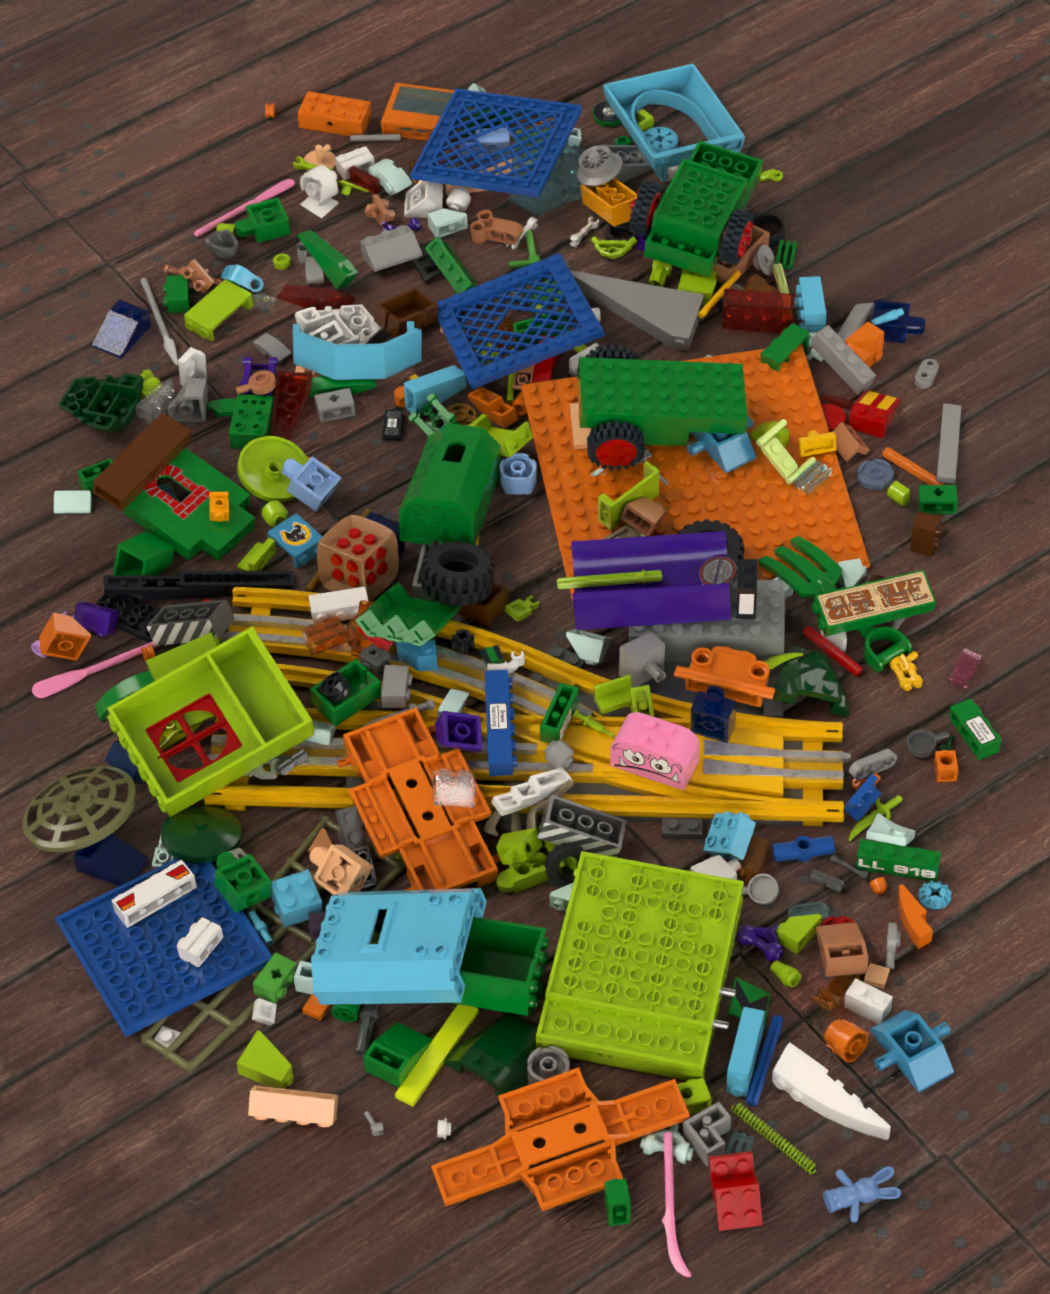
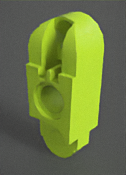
(523, 874)

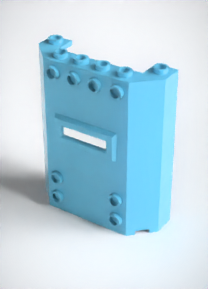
(415, 952)

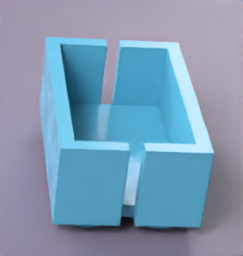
(810, 304)

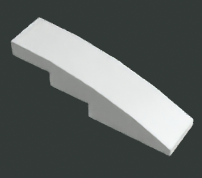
(535, 790)

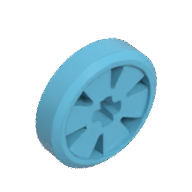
(662, 138)

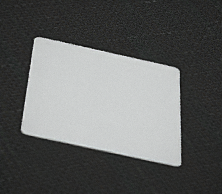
(320, 209)

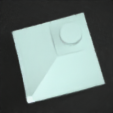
(889, 832)

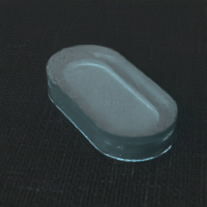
(809, 909)

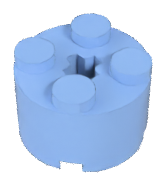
(518, 474)

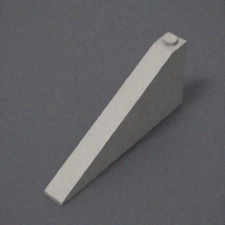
(657, 310)

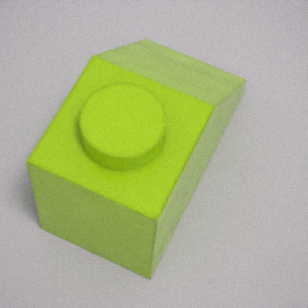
(762, 428)
(798, 931)

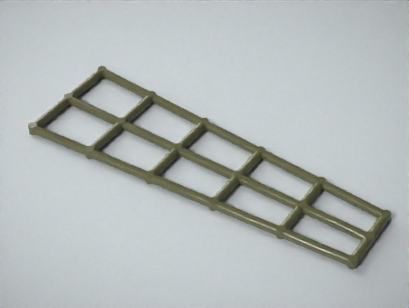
(209, 1009)

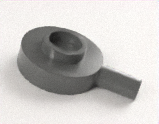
(923, 743)

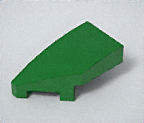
(222, 407)

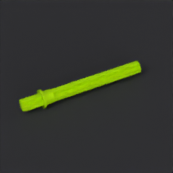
(609, 579)

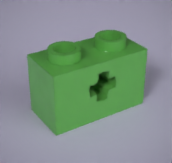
(275, 978)

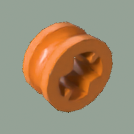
(270, 110)
(148, 652)

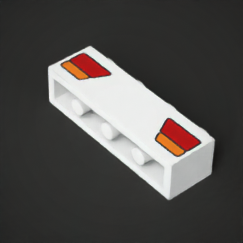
(154, 893)

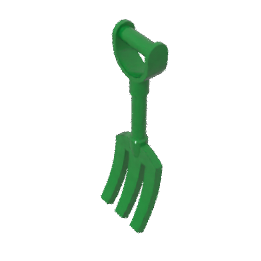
(825, 582)

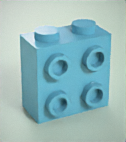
(729, 835)

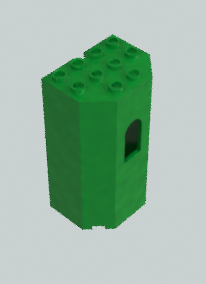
(451, 486)
(504, 966)

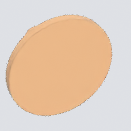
(321, 156)

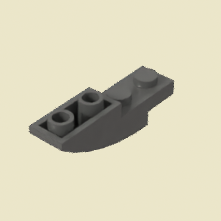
(352, 837)

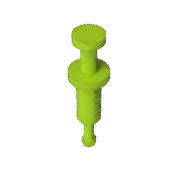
(592, 723)

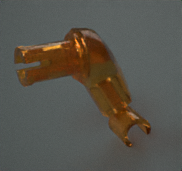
(353, 634)

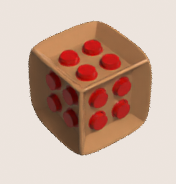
(358, 555)

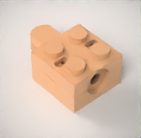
(339, 869)

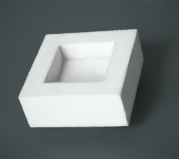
(264, 1012)
(166, 1036)

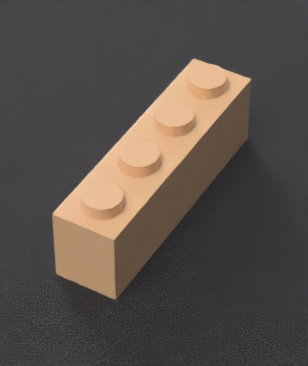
(293, 1105)

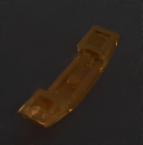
(835, 991)

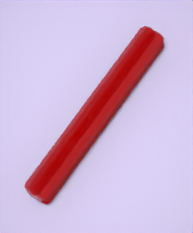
(832, 651)

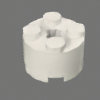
(319, 184)

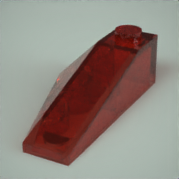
(315, 297)
(289, 399)

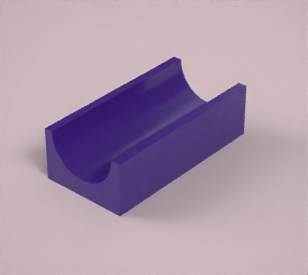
(673, 600)

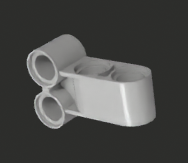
(314, 273)

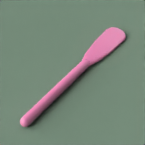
(273, 191)
(62, 681)

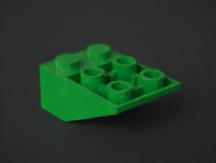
(395, 1053)

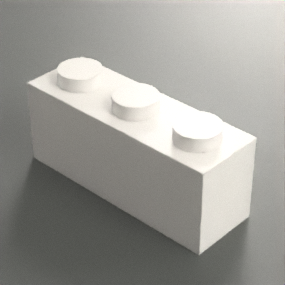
(336, 603)

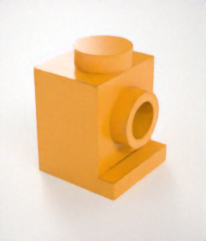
(219, 506)

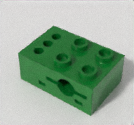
(250, 419)

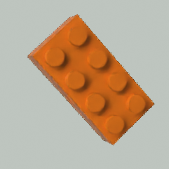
(334, 114)

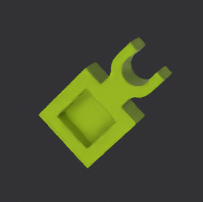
(520, 610)

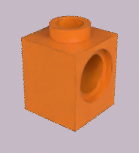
(946, 766)

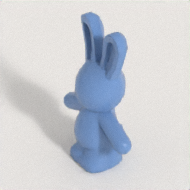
(862, 1191)

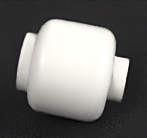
(458, 199)

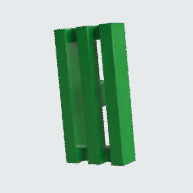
(786, 245)

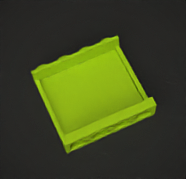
(177, 657)

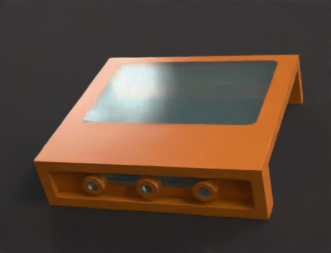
(414, 110)

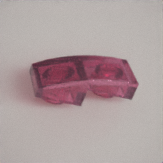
(965, 668)

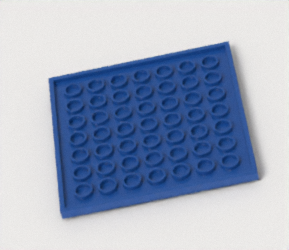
(140, 965)

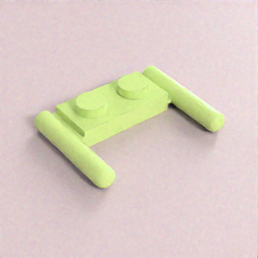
(779, 456)

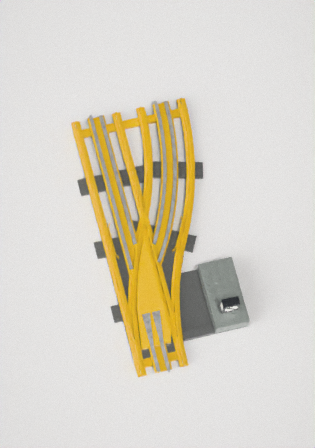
(765, 770)

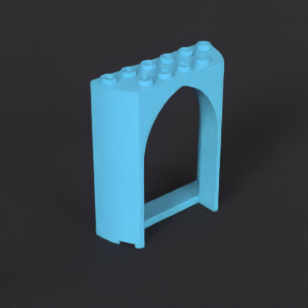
(680, 89)

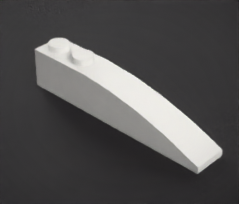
(810, 1084)

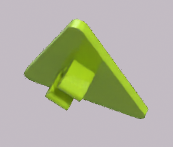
(348, 186)

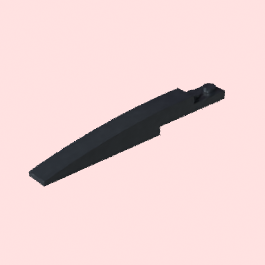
(194, 583)

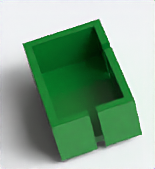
(356, 699)

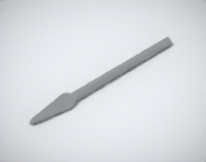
(169, 344)

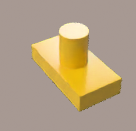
(817, 443)

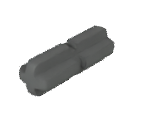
(296, 759)
(822, 878)

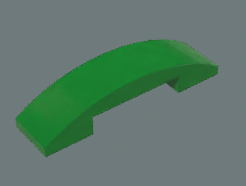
(121, 691)

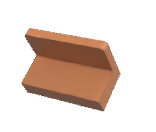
(849, 442)

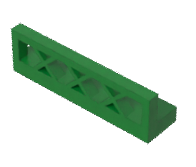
(450, 265)

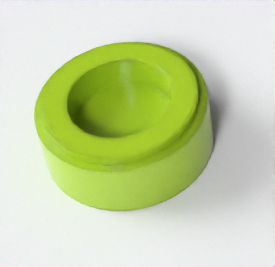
(281, 261)

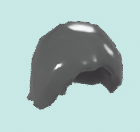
(222, 244)

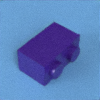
(96, 618)

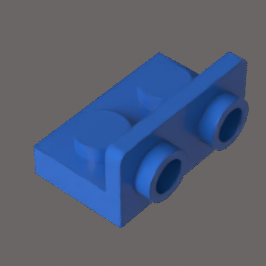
(863, 799)

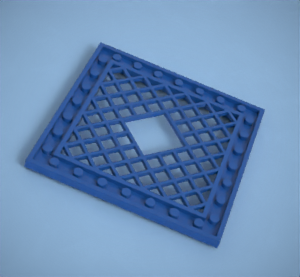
(565, 120)
(477, 373)

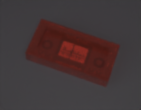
(364, 180)

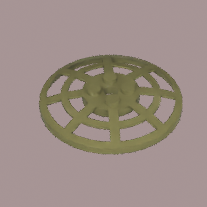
(88, 800)

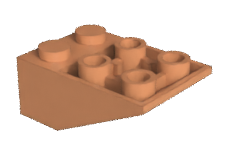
(842, 949)

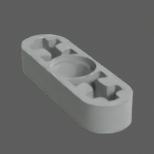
(873, 763)

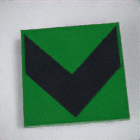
(750, 997)

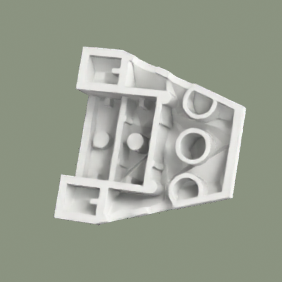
(352, 319)

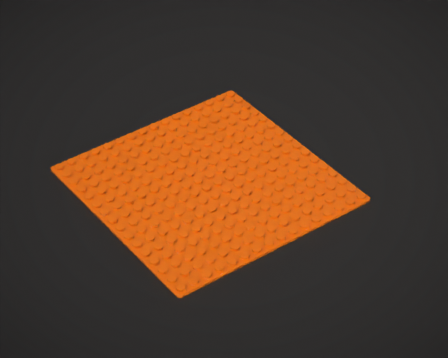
(748, 498)

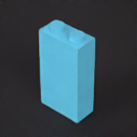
(745, 1052)

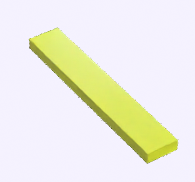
(435, 1054)

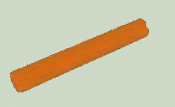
(910, 467)

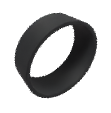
(768, 217)

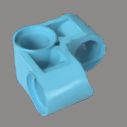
(242, 278)

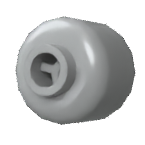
(559, 754)

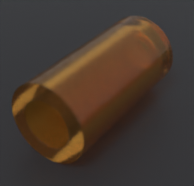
(754, 858)

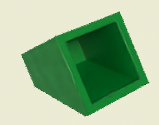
(143, 555)

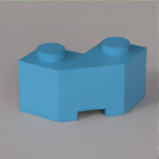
(420, 657)

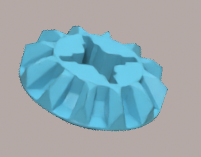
(934, 902)

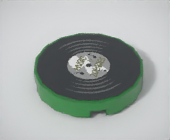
(605, 115)

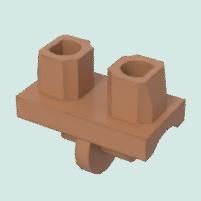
(379, 210)
(199, 276)

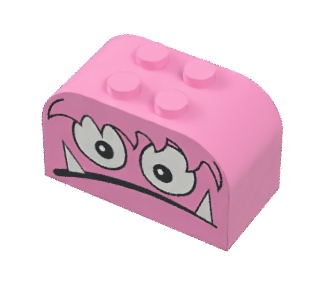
(656, 750)

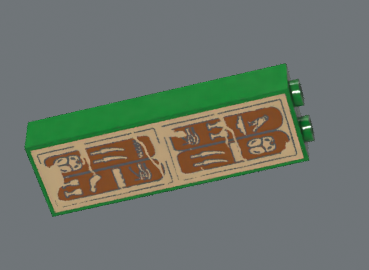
(873, 603)

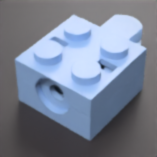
(491, 143)
(311, 482)

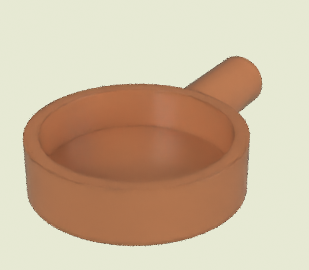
(259, 383)

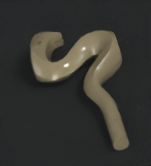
(532, 814)

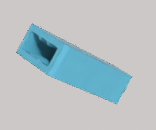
(441, 382)

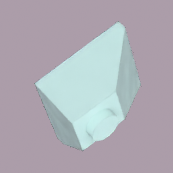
(589, 645)

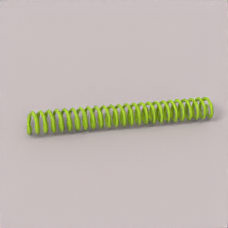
(776, 1137)

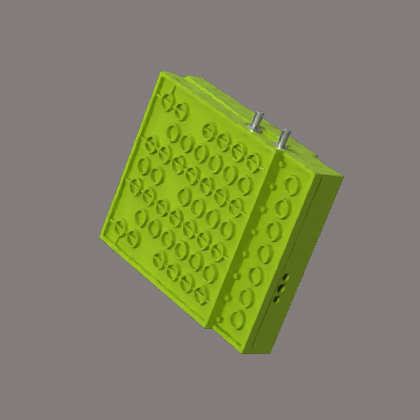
(641, 966)

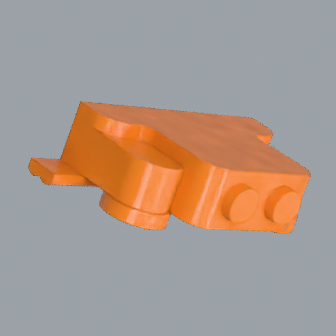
(732, 671)

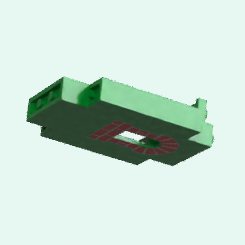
(189, 523)

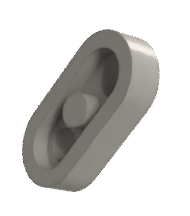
(926, 373)

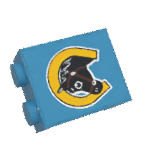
(297, 539)

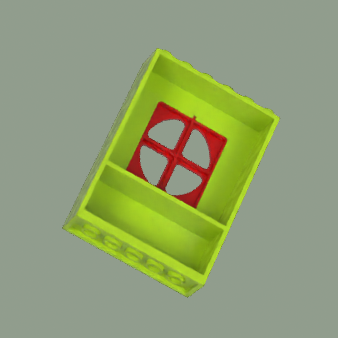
(246, 695)

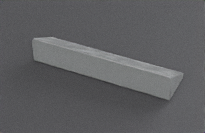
(855, 319)

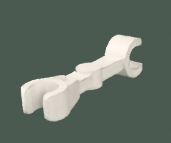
(530, 225)
(576, 238)

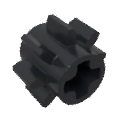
(462, 641)

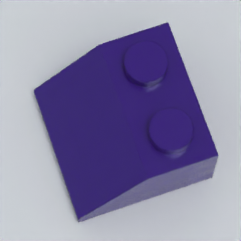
(459, 731)

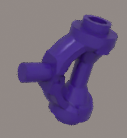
(751, 935)

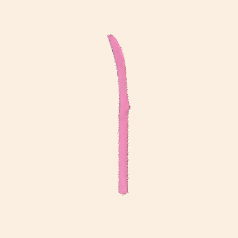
(669, 1218)

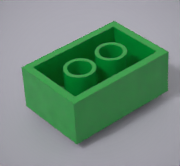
(785, 345)

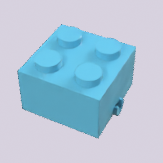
(295, 898)

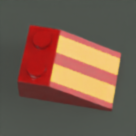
(873, 413)

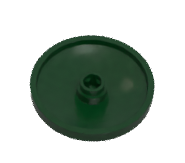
(201, 833)

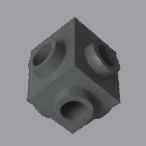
(375, 660)

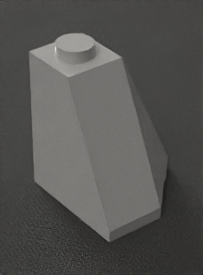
(190, 402)

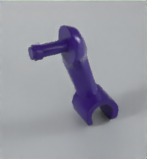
(414, 225)

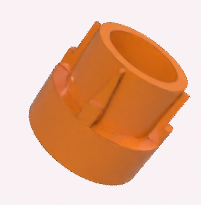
(846, 1040)

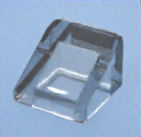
(264, 301)

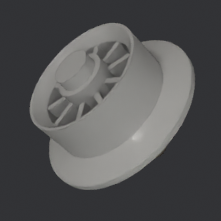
(598, 166)

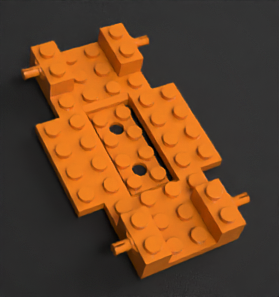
(444, 853)

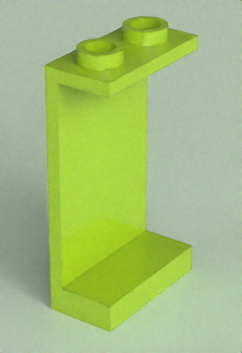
(216, 308)
(509, 440)
(610, 511)

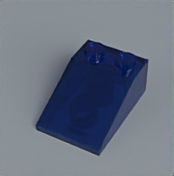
(122, 328)

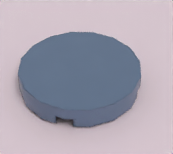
(875, 474)

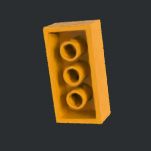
(609, 201)

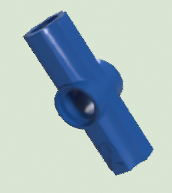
(803, 848)

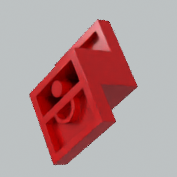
(735, 1191)

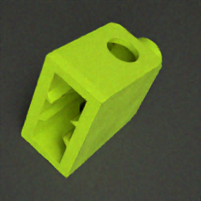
(518, 846)

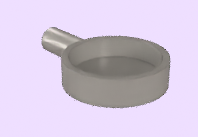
(762, 889)
(893, 941)

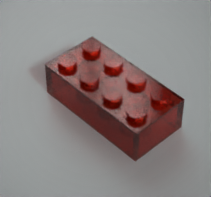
(757, 311)

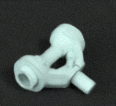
(681, 1149)

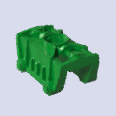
(430, 427)

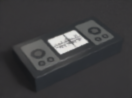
(392, 425)

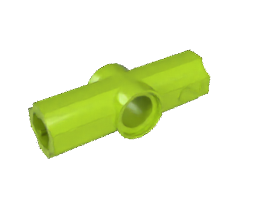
(659, 273)

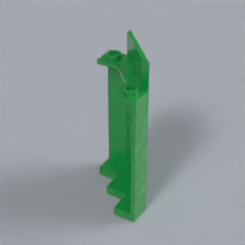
(405, 618)

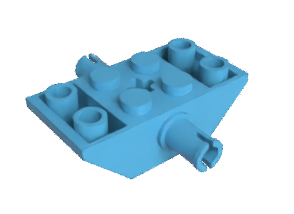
(726, 449)
(913, 1049)

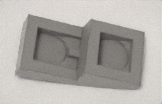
(272, 347)

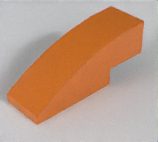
(493, 406)
(914, 918)

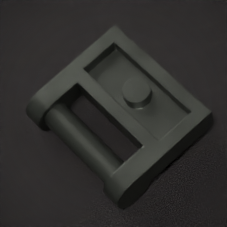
(424, 264)

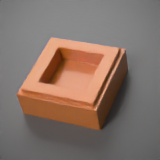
(314, 1008)

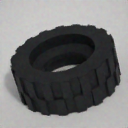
(554, 859)

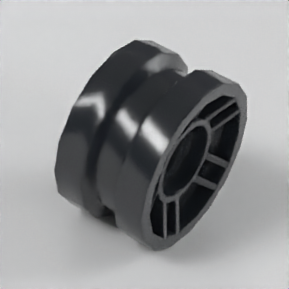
(335, 687)

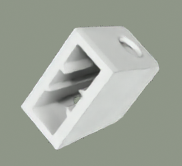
(718, 867)

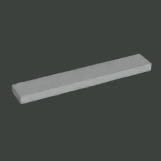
(948, 443)

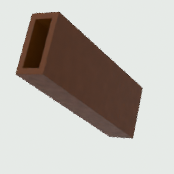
(142, 461)

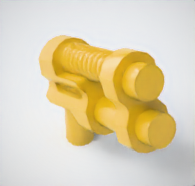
(903, 666)

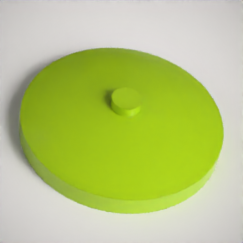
(262, 465)

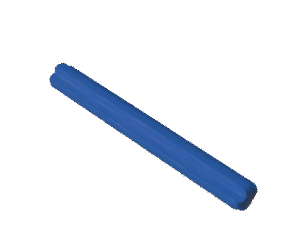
(764, 1060)

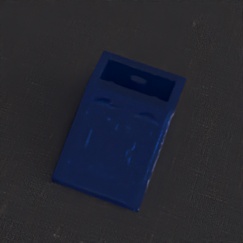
(110, 860)

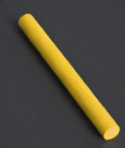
(719, 294)

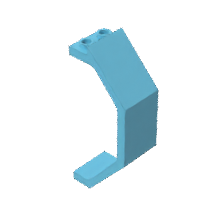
(357, 360)

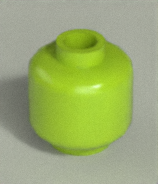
(274, 513)

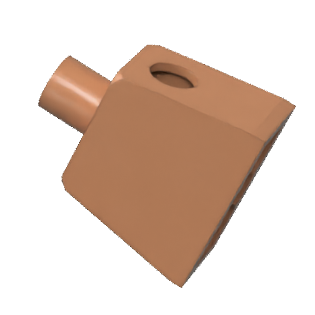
(643, 515)

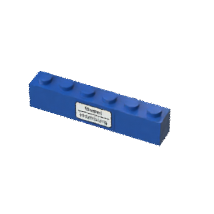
(499, 724)

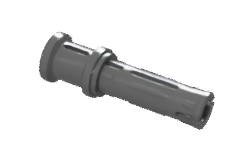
(368, 1018)

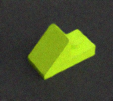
(641, 700)

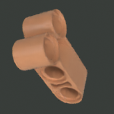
(494, 229)

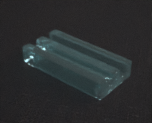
(816, 469)
(742, 1138)

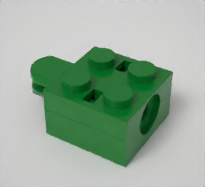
(264, 220)
(241, 881)

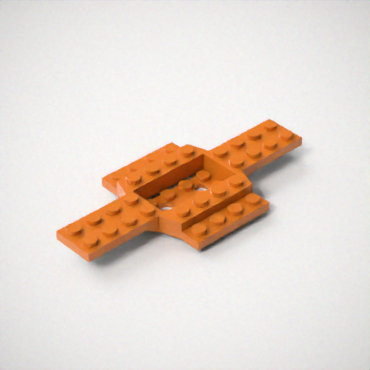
(551, 1112)

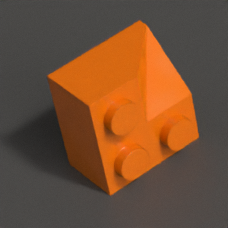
(867, 343)
(63, 637)

